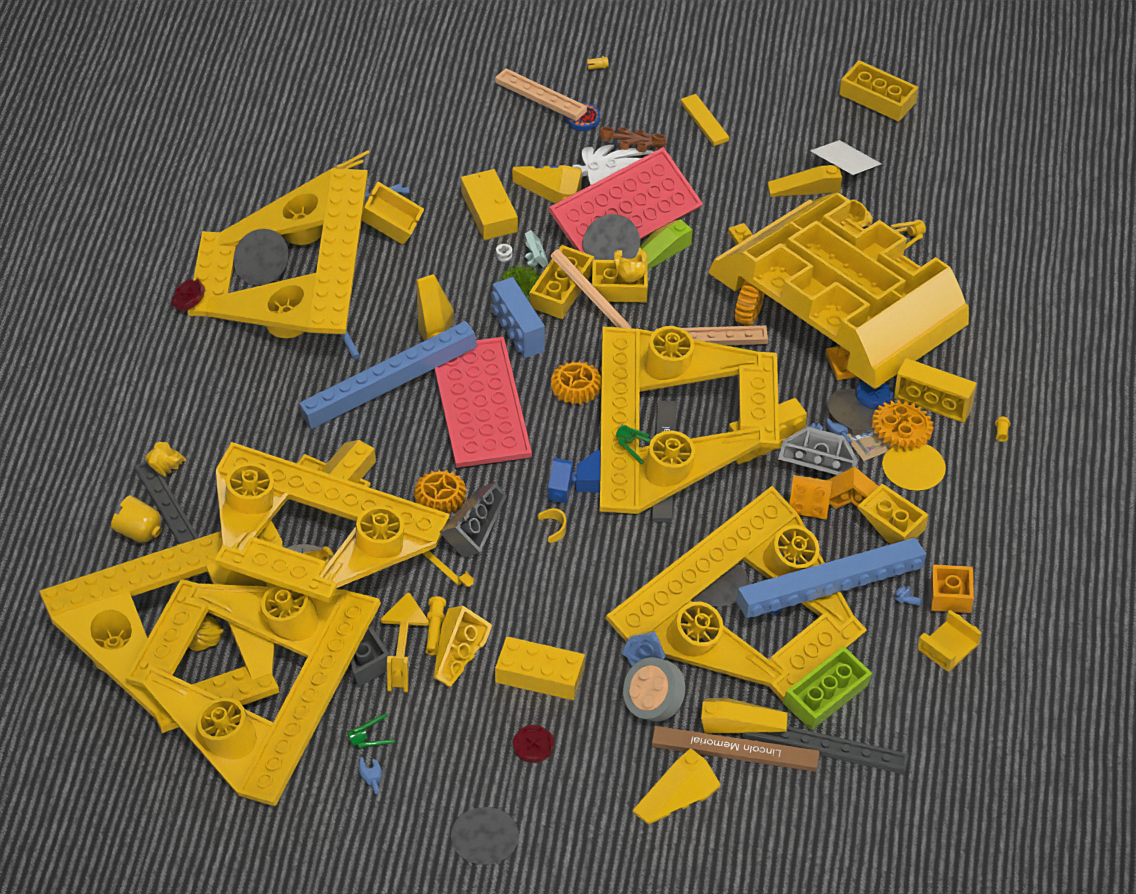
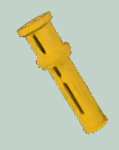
(435, 618)

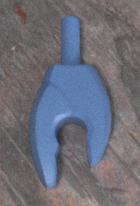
(838, 428)
(371, 775)

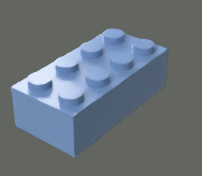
(518, 317)

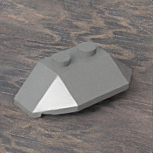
(819, 451)

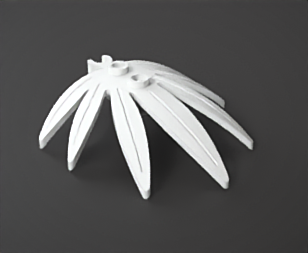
(600, 166)

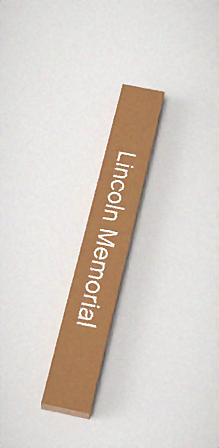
(736, 748)

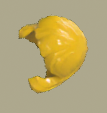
(630, 269)

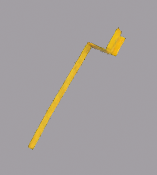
(466, 579)

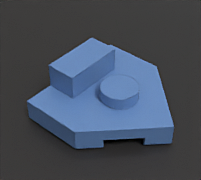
(643, 646)

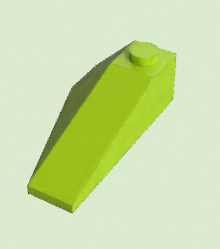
(667, 242)

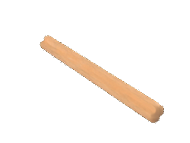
(589, 289)

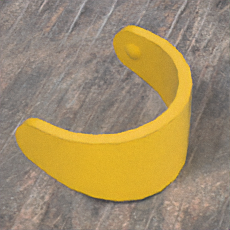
(557, 515)

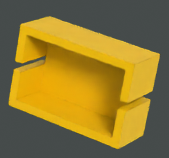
(391, 213)

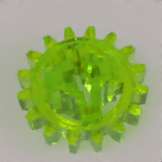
(524, 277)

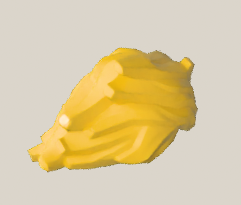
(164, 458)
(207, 635)

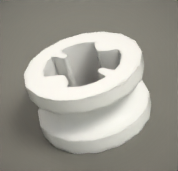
(504, 256)

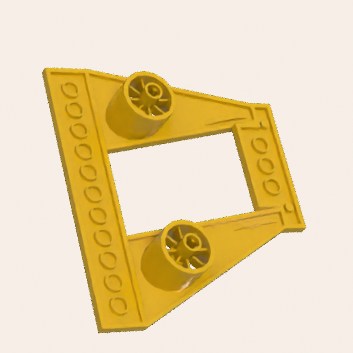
(308, 303)
(635, 365)
(266, 486)
(757, 538)
(105, 625)
(257, 753)

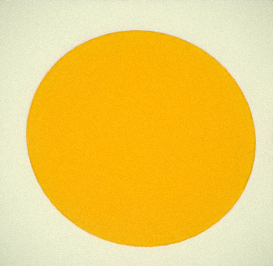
(914, 468)

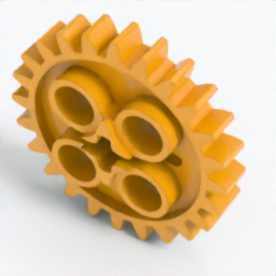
(902, 424)

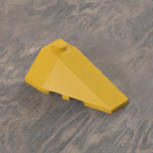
(810, 181)
(548, 182)
(434, 308)
(459, 641)

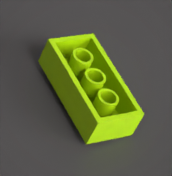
(827, 688)

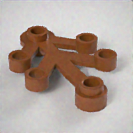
(655, 140)

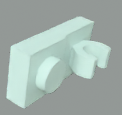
(537, 254)

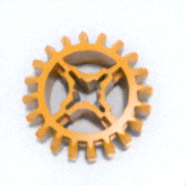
(748, 304)
(576, 382)
(440, 491)

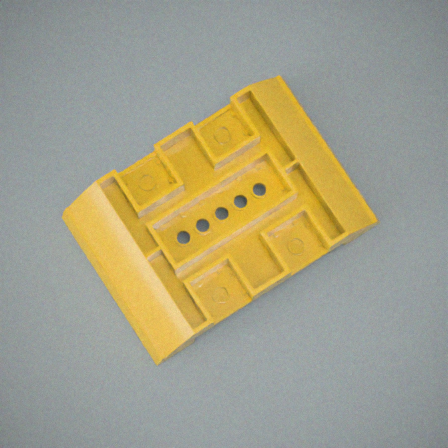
(850, 285)

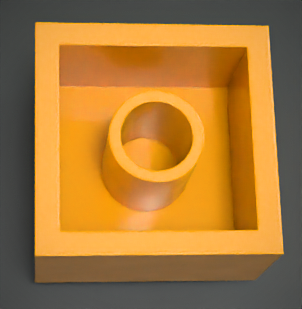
(952, 588)

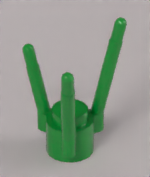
(626, 434)
(358, 735)

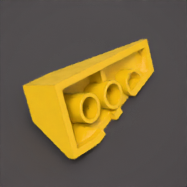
(735, 716)
(681, 785)

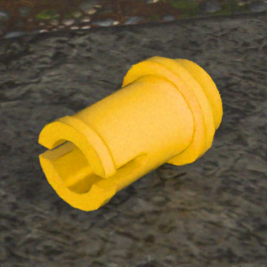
(598, 63)
(1002, 425)

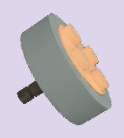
(654, 689)

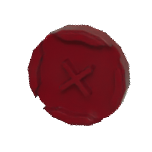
(188, 295)
(533, 744)

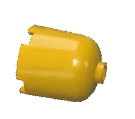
(137, 520)

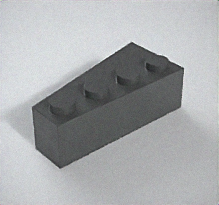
(474, 520)
(369, 658)

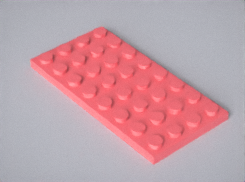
(645, 192)
(482, 406)

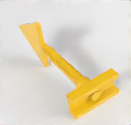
(405, 613)

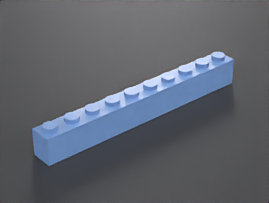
(388, 374)
(830, 577)

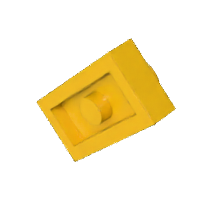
(739, 233)

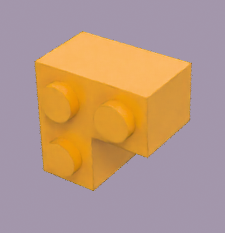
(850, 487)

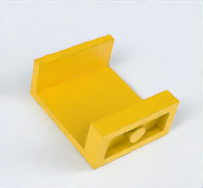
(950, 641)

